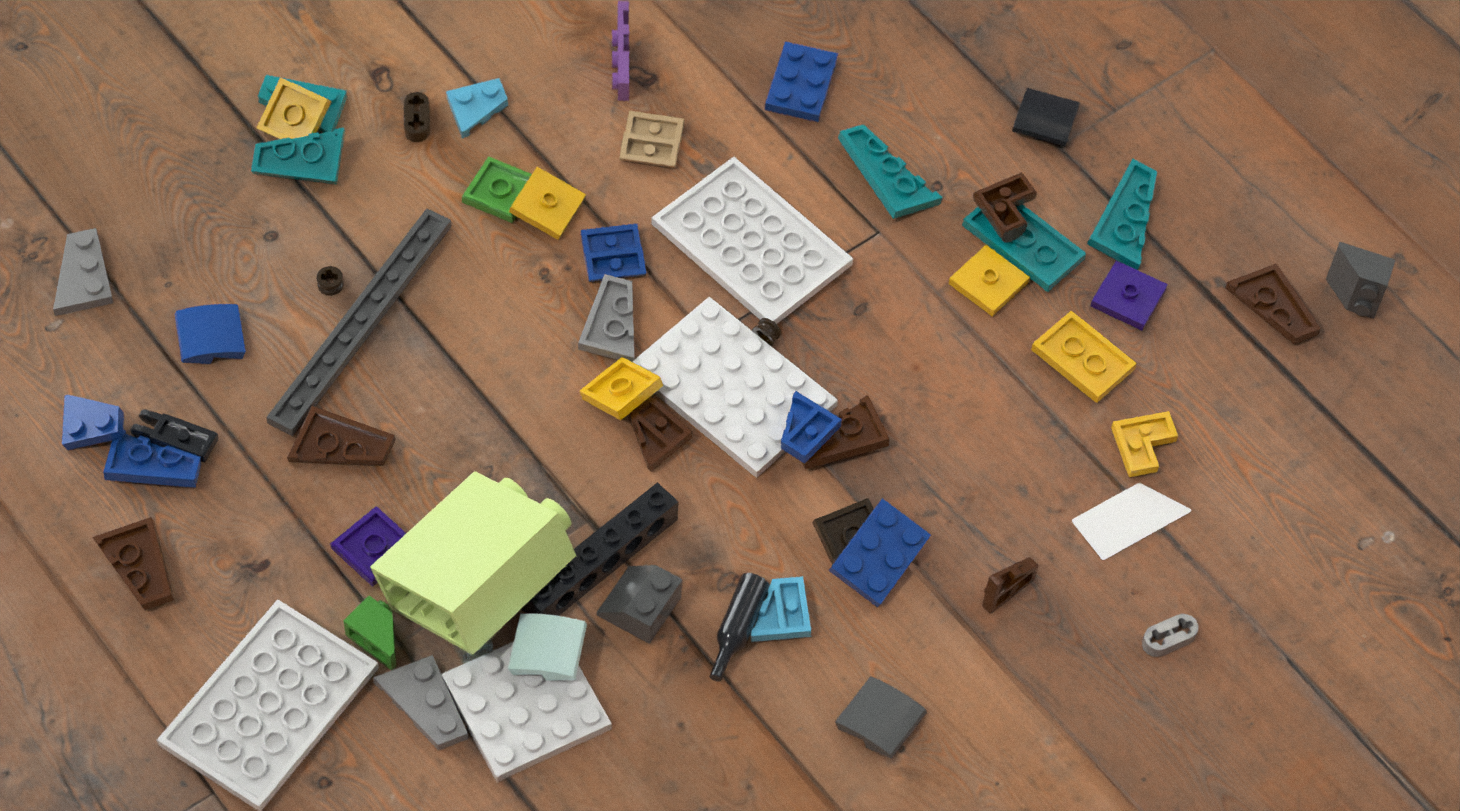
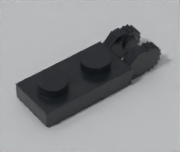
(176, 433)

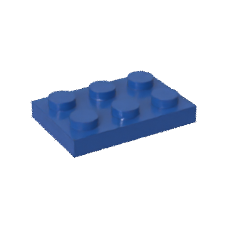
(801, 81)
(879, 553)

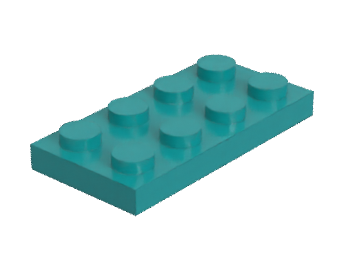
(1038, 252)

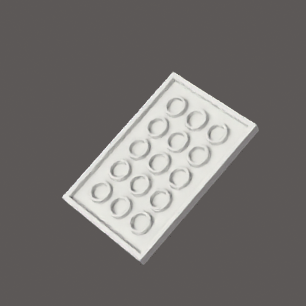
(752, 241)
(729, 384)
(268, 705)

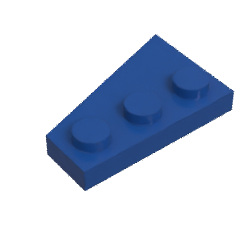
(144, 462)

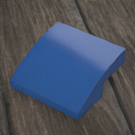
(613, 252)
(209, 333)

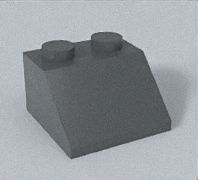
(1359, 278)
(642, 600)

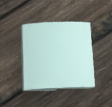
(547, 646)

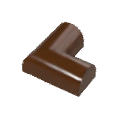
(999, 205)

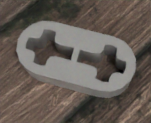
(1167, 629)

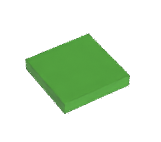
(496, 188)

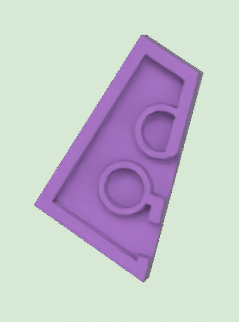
(620, 58)

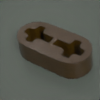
(421, 116)

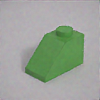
(373, 630)

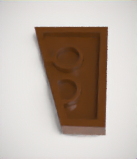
(1276, 302)
(859, 433)
(339, 440)
(139, 561)

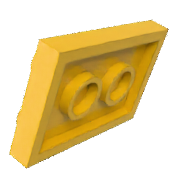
(1083, 356)

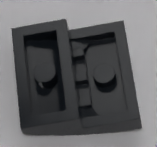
(1046, 117)

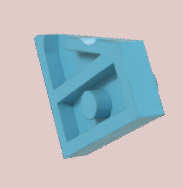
(476, 104)
(783, 612)

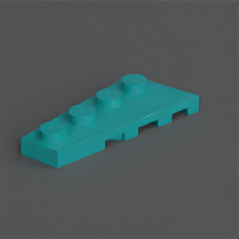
(886, 174)
(1124, 220)

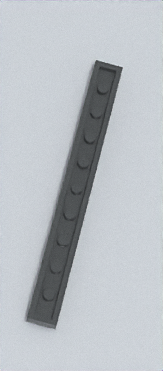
(358, 322)

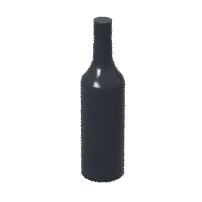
(739, 620)

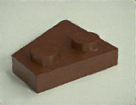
(657, 432)
(1008, 583)

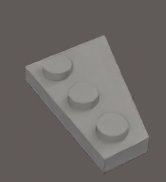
(82, 275)
(610, 321)

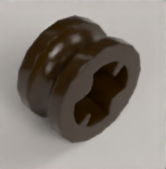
(330, 272)
(767, 330)

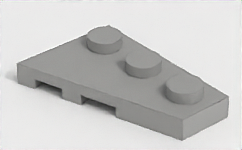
(425, 699)

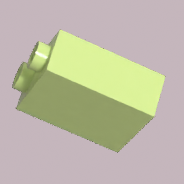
(475, 560)

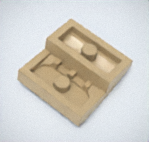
(652, 139)

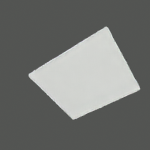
(1127, 519)

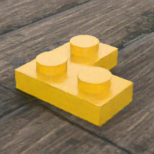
(1137, 437)

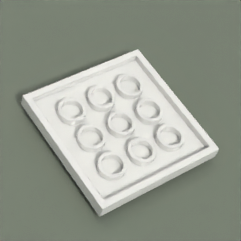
(522, 716)

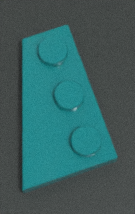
(335, 95)
(302, 158)

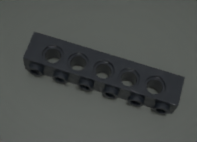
(607, 550)

